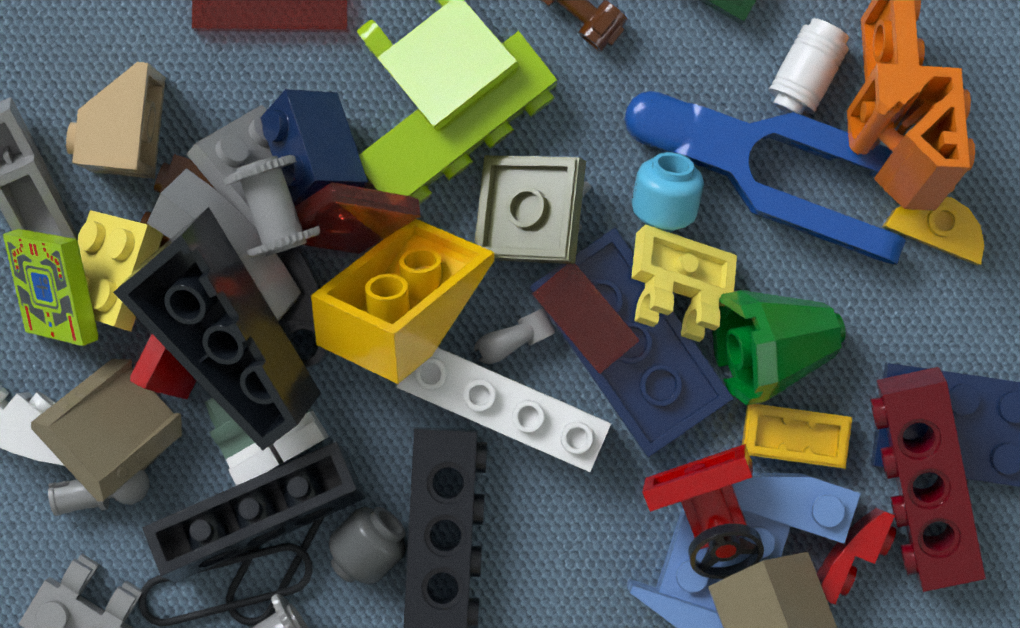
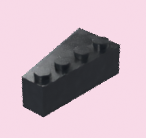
(221, 329)

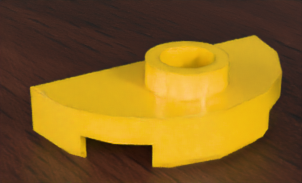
(948, 229)

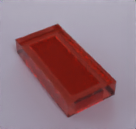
(585, 317)

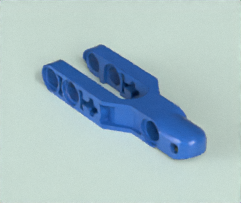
(725, 146)

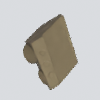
(108, 429)

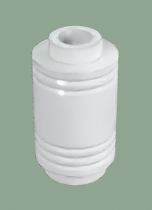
(809, 67)

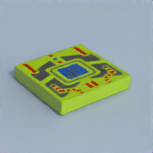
(51, 286)

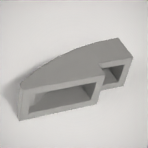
(26, 187)
(191, 196)

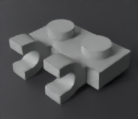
(64, 607)

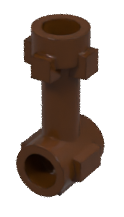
(601, 24)

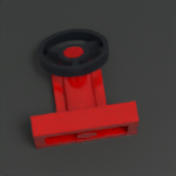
(711, 509)

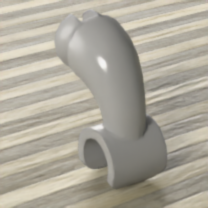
(501, 343)

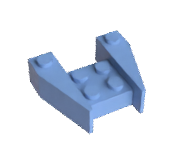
(770, 507)

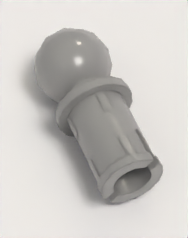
(73, 496)

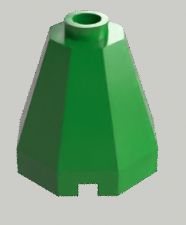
(773, 342)

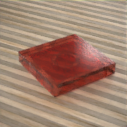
(354, 216)

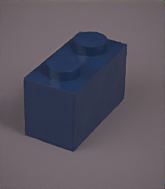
(318, 135)

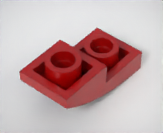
(865, 540)

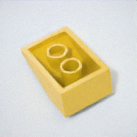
(399, 299)

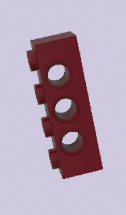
(955, 553)

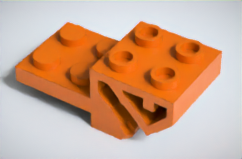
(900, 90)

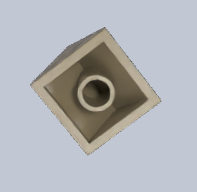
(773, 595)

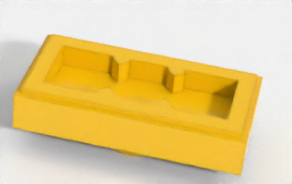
(797, 435)

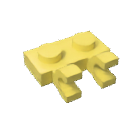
(684, 267)

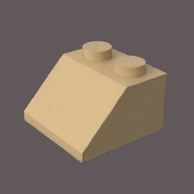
(121, 125)

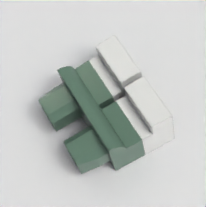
(246, 457)

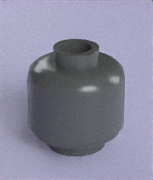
(367, 545)

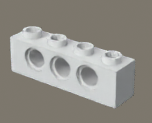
(509, 408)

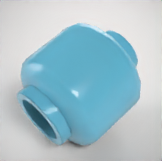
(667, 192)

